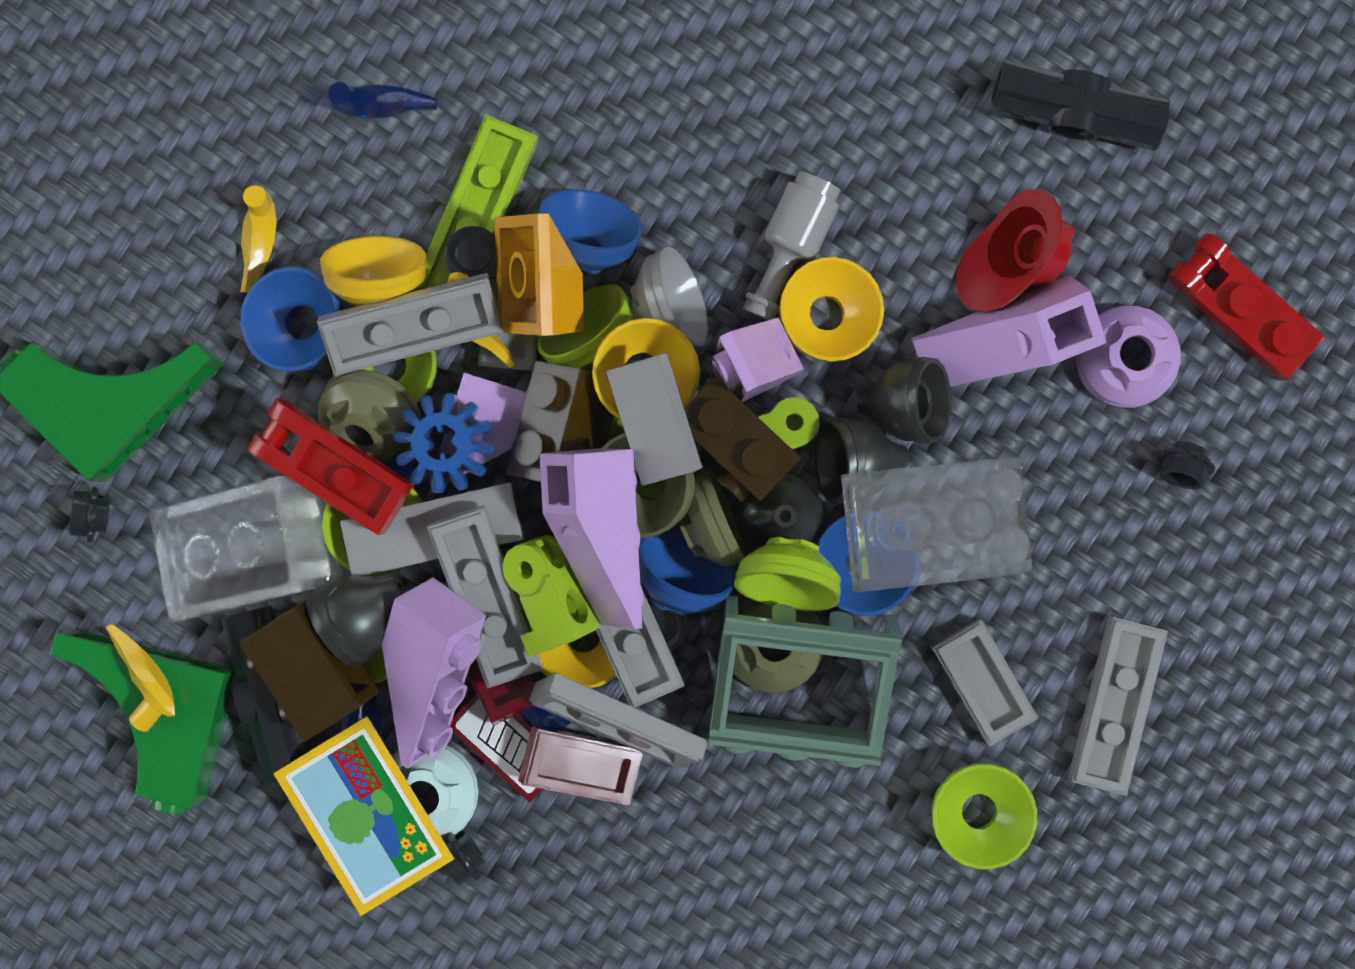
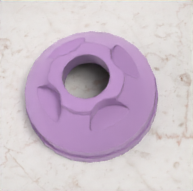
(1110, 379)

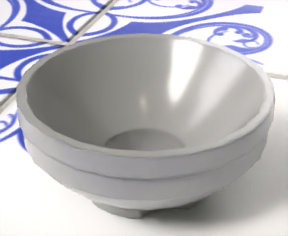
(670, 293)

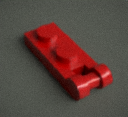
(1246, 308)
(331, 467)

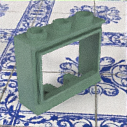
(796, 739)

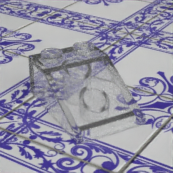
(936, 524)
(242, 548)

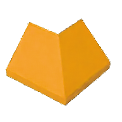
(536, 278)

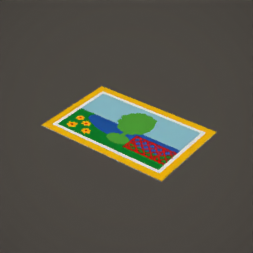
(363, 816)

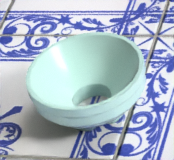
(455, 784)

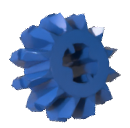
(424, 446)

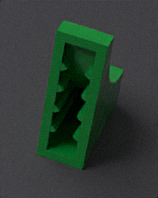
(100, 418)
(178, 750)

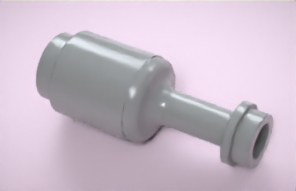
(795, 235)

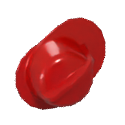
(1016, 250)

